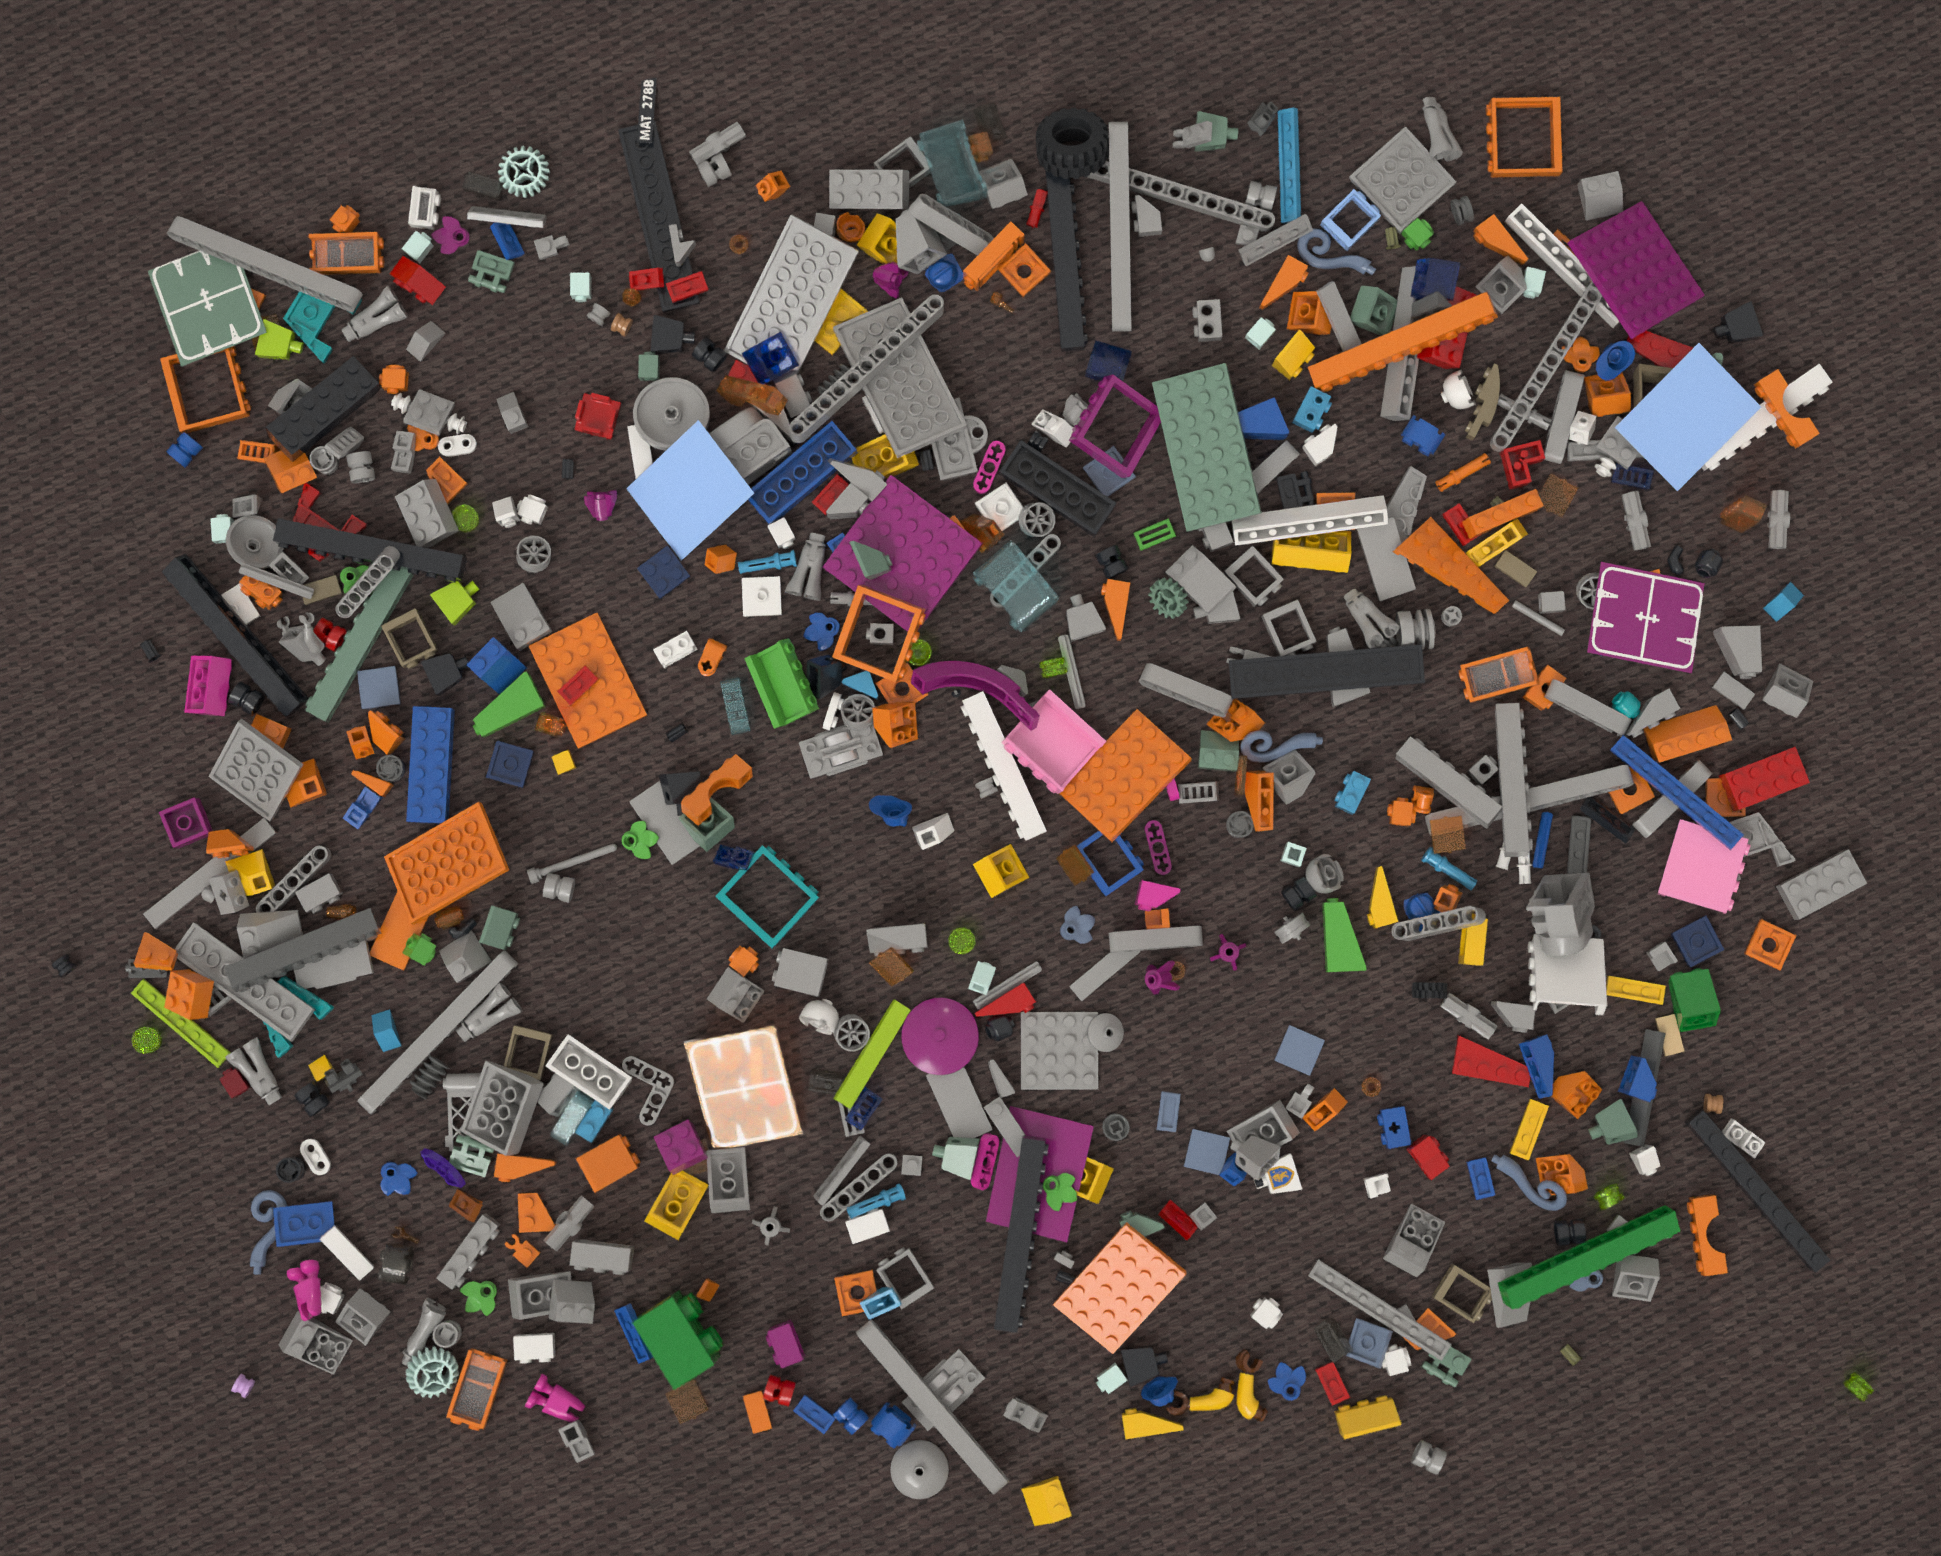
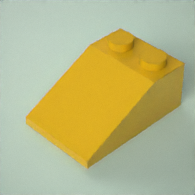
(881, 457)
(676, 1203)

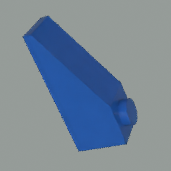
(1539, 1061)

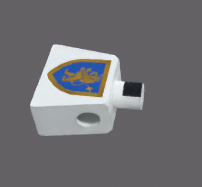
(1281, 1176)

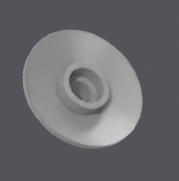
(1097, 1032)

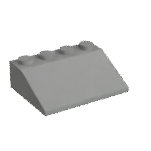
(502, 1108)

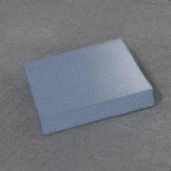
(1103, 478)
(378, 687)
(1299, 1050)
(1206, 1151)
(1369, 1342)

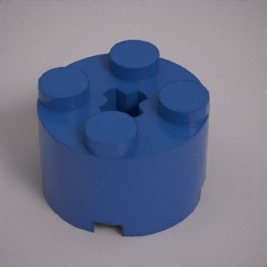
(1422, 435)
(892, 1425)

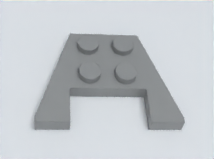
(1762, 837)

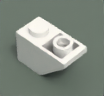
(1053, 427)
(1321, 446)
(505, 512)
(933, 831)

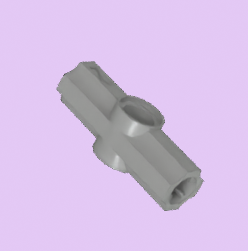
(717, 143)
(1778, 519)
(1636, 520)
(1468, 1015)
(568, 1223)

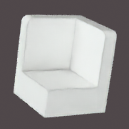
(1377, 1185)

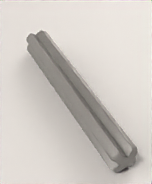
(276, 580)
(1073, 677)
(1007, 985)

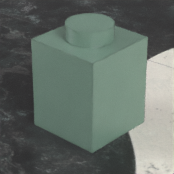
(649, 367)

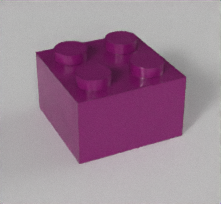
(186, 823)
(680, 1147)
(785, 1344)

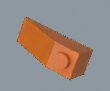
(1495, 237)
(1287, 279)
(1116, 602)
(1259, 796)
(516, 1166)

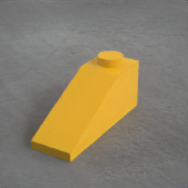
(1497, 543)
(1381, 904)
(1145, 1424)

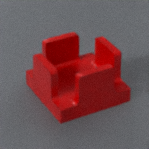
(597, 415)

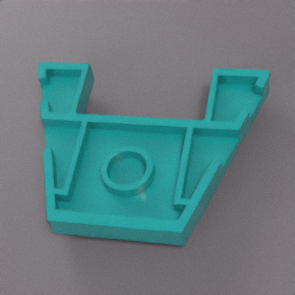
(307, 318)
(321, 1008)

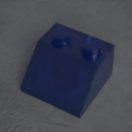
(1435, 276)
(770, 359)
(1107, 361)

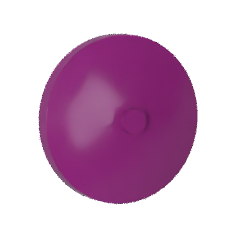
(940, 1036)

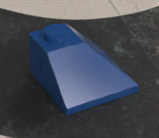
(1638, 1080)

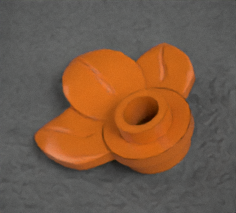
(1581, 351)
(421, 438)

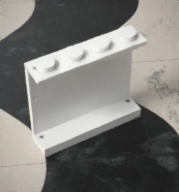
(1570, 978)

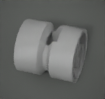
(709, 175)
(1261, 195)
(323, 460)
(360, 467)
(558, 887)
(447, 1333)
(1427, 1456)

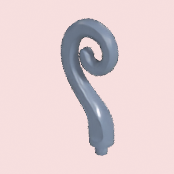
(1352, 261)
(1302, 740)
(1512, 1169)
(258, 1255)

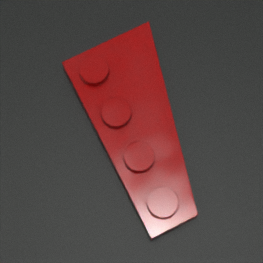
(1659, 349)
(1483, 1063)

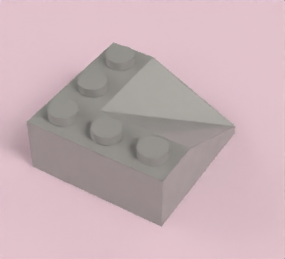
(899, 938)

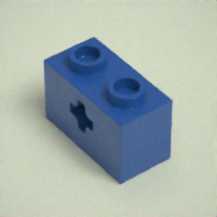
(1398, 1117)

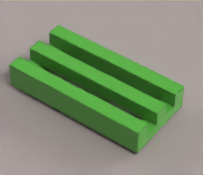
(1169, 528)

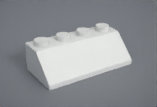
(589, 1072)

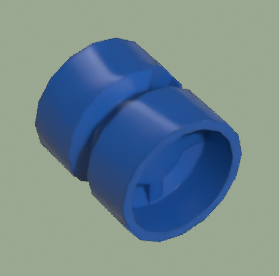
(184, 449)
(851, 1416)

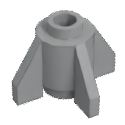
(1073, 409)
(770, 1220)

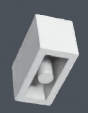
(867, 1225)
(534, 1346)

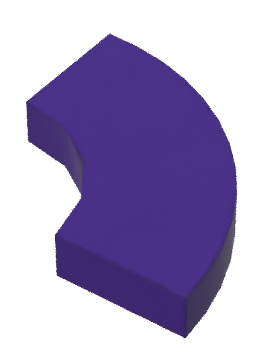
(443, 1168)

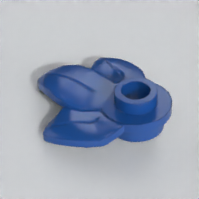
(819, 632)
(399, 1180)
(1287, 1378)

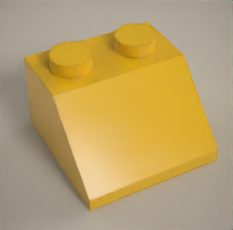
(880, 240)
(1294, 355)
(1001, 870)
(1094, 1180)
(1046, 1501)

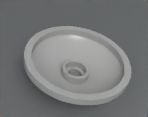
(255, 532)
(919, 1455)

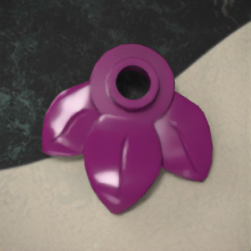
(448, 235)

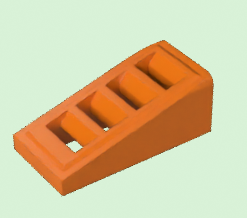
(269, 449)
(379, 786)

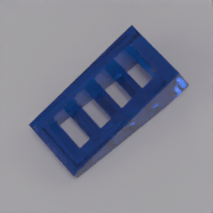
(1631, 483)
(862, 1098)

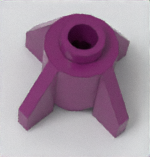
(889, 278)
(601, 503)
(1222, 952)
(1160, 978)

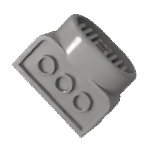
(751, 443)
(1563, 913)

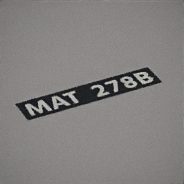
(646, 111)

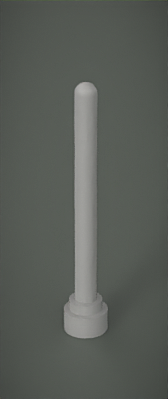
(537, 874)

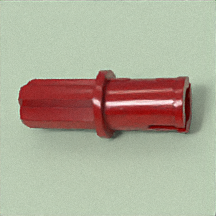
(1037, 208)

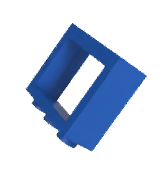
(1126, 848)

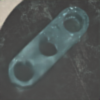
(735, 706)
(571, 1118)

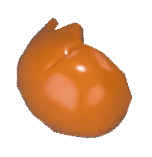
(846, 221)

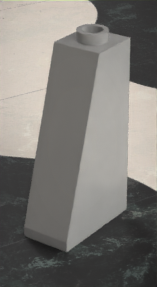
(1339, 641)

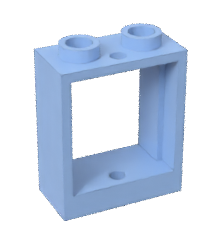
(1337, 233)

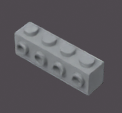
(465, 1256)

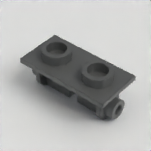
(134, 972)

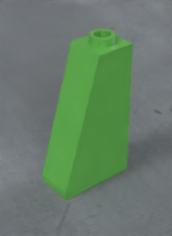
(510, 706)
(1340, 942)

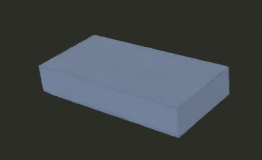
(1168, 1111)

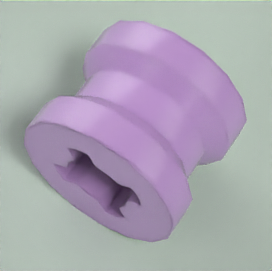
(243, 1386)

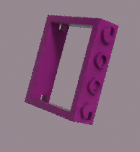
(1142, 440)

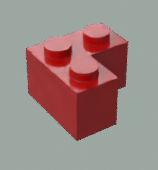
(417, 279)
(1516, 462)
(1428, 1156)

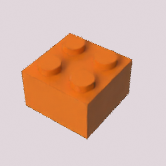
(189, 994)

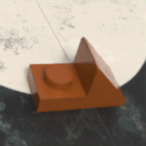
(466, 1205)

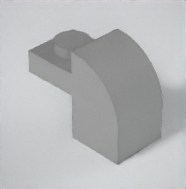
(1025, 1414)
(576, 1439)

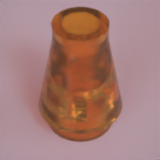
(341, 911)

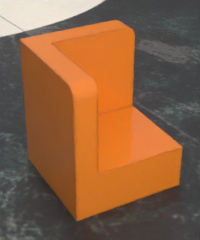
(720, 559)
(1157, 919)

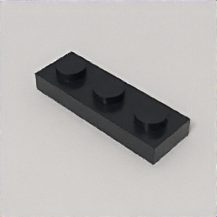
(1607, 819)

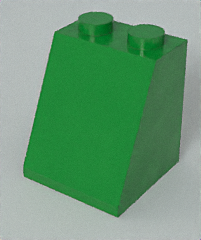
(1694, 1000)

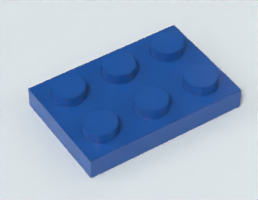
(302, 1223)

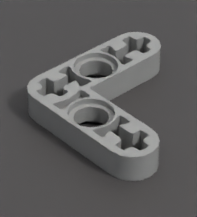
(657, 1088)

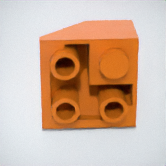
(896, 722)
(1237, 723)
(383, 734)
(307, 785)
(227, 842)
(1575, 1092)
(1563, 1171)

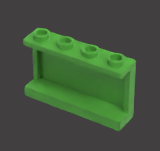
(782, 683)

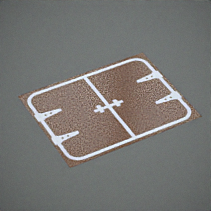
(743, 1088)

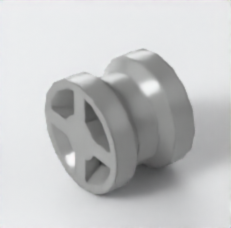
(598, 314)
(1453, 613)
(986, 787)

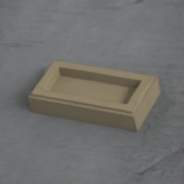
(1515, 568)
(323, 589)

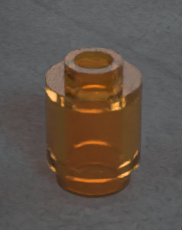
(449, 917)

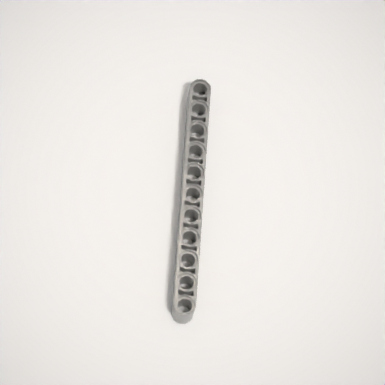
(1200, 205)
(1120, 226)
(264, 264)
(1546, 369)
(863, 376)
(1557, 793)
(436, 1032)
(932, 1406)

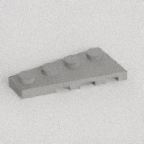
(1405, 501)

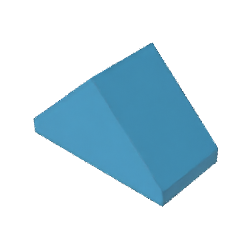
(1783, 602)
(863, 683)
(385, 1030)
(880, 1302)

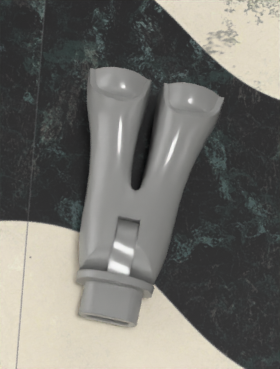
(1442, 140)
(366, 322)
(813, 558)
(1362, 610)
(479, 1021)
(261, 1081)
(430, 1318)

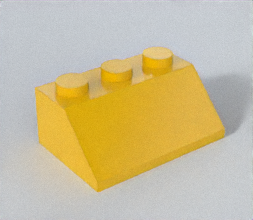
(1367, 1417)

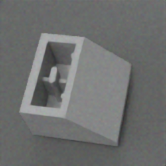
(735, 994)

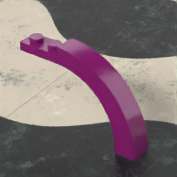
(977, 677)

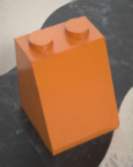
(608, 1162)

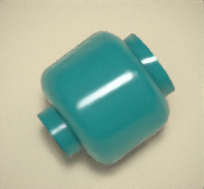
(1626, 704)

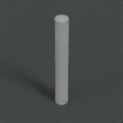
(1539, 618)

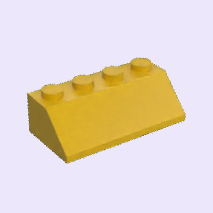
(1317, 551)

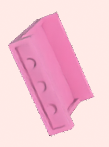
(1056, 746)
(1702, 868)

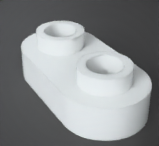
(457, 445)
(830, 719)
(315, 1157)

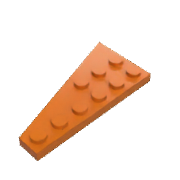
(1446, 561)

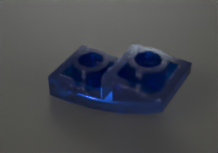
(733, 858)

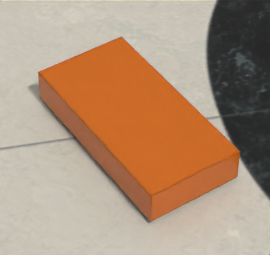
(757, 1412)

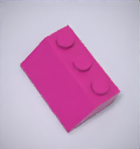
(208, 685)
(1153, 895)

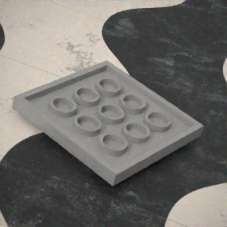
(1402, 180)
(255, 770)
(1057, 1051)

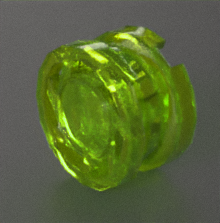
(465, 518)
(921, 653)
(1053, 667)
(961, 941)
(146, 1040)
(1608, 1196)
(1858, 1387)

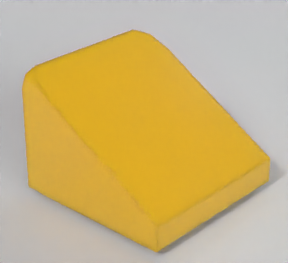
(563, 762)
(319, 1067)

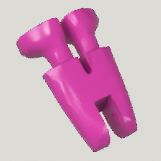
(308, 1288)
(558, 1400)

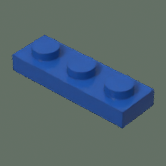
(626, 1316)

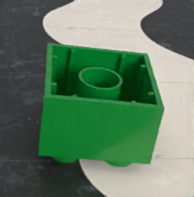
(678, 1338)

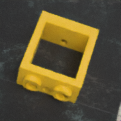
(1473, 944)

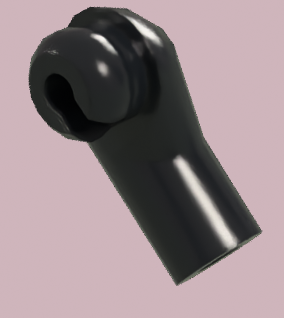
(1674, 562)
(463, 930)

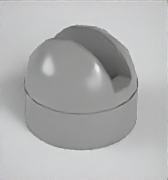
(1207, 254)
(207, 894)

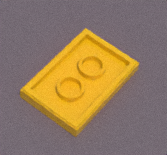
(842, 310)

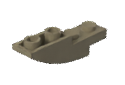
(1488, 396)

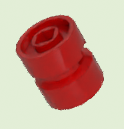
(334, 638)
(786, 1390)

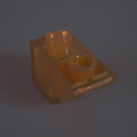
(983, 530)
(550, 725)

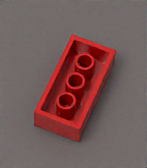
(1448, 352)
(1764, 779)

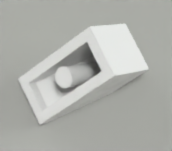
(1645, 1159)

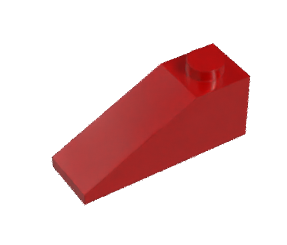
(1014, 1001)

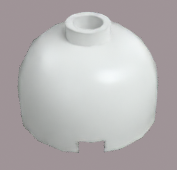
(1457, 391)
(820, 1015)

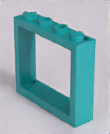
(796, 878)

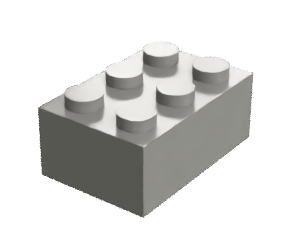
(426, 513)
(601, 1256)

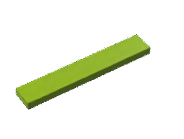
(186, 1028)
(872, 1054)

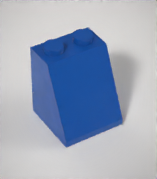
(1263, 422)
(496, 665)

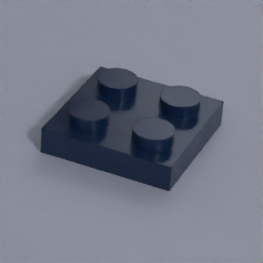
(663, 572)
(510, 764)
(1697, 941)

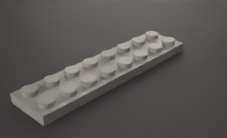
(267, 1001)

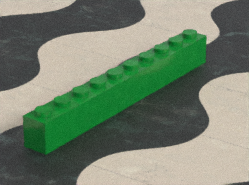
(1588, 1257)

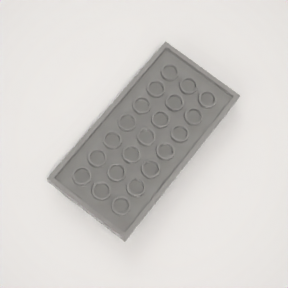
(794, 290)
(910, 390)

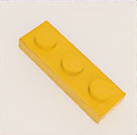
(1635, 990)
(1529, 1129)

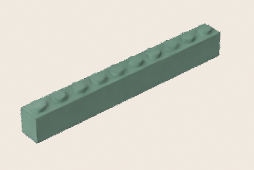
(357, 644)

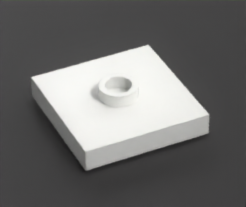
(1000, 506)
(761, 596)
(241, 604)

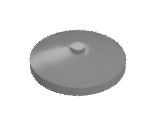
(668, 410)

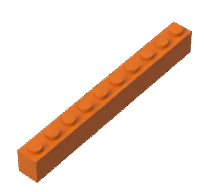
(1403, 342)

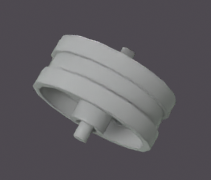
(1036, 519)
(533, 554)
(1592, 588)
(857, 712)
(1292, 928)
(852, 1032)

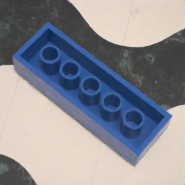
(800, 473)
(430, 765)

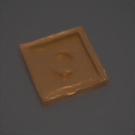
(1240, 776)

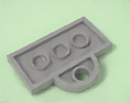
(956, 452)

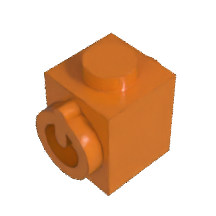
(772, 186)
(345, 219)
(394, 379)
(360, 742)
(1401, 812)
(1447, 898)
(744, 960)

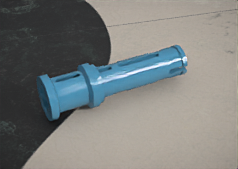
(777, 558)
(1441, 863)
(885, 1197)

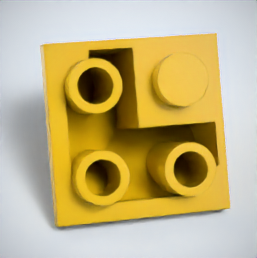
(252, 872)

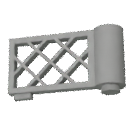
(458, 1086)

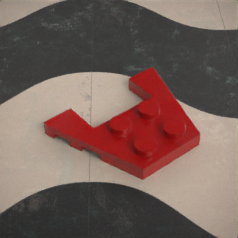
(306, 516)

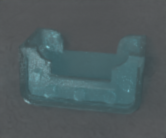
(952, 164)
(1016, 586)

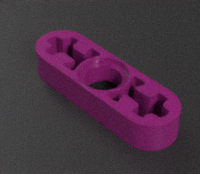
(1165, 851)

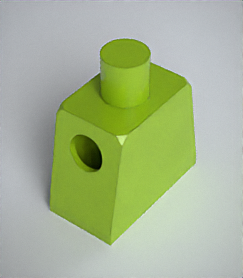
(277, 342)
(455, 600)

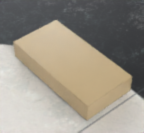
(1672, 1041)

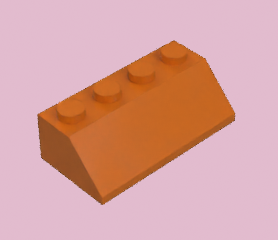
(1687, 734)

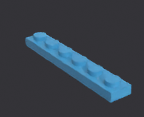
(1289, 165)

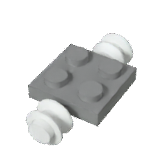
(429, 412)
(1616, 449)

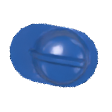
(944, 273)
(1615, 359)
(891, 809)
(1419, 906)
(1160, 1390)

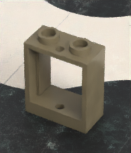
(1649, 374)
(400, 622)
(518, 1030)
(1447, 1281)

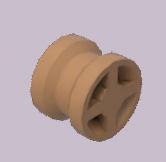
(621, 324)
(1713, 1103)

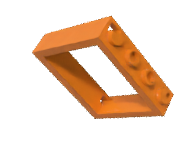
(1555, 134)
(177, 402)
(850, 622)

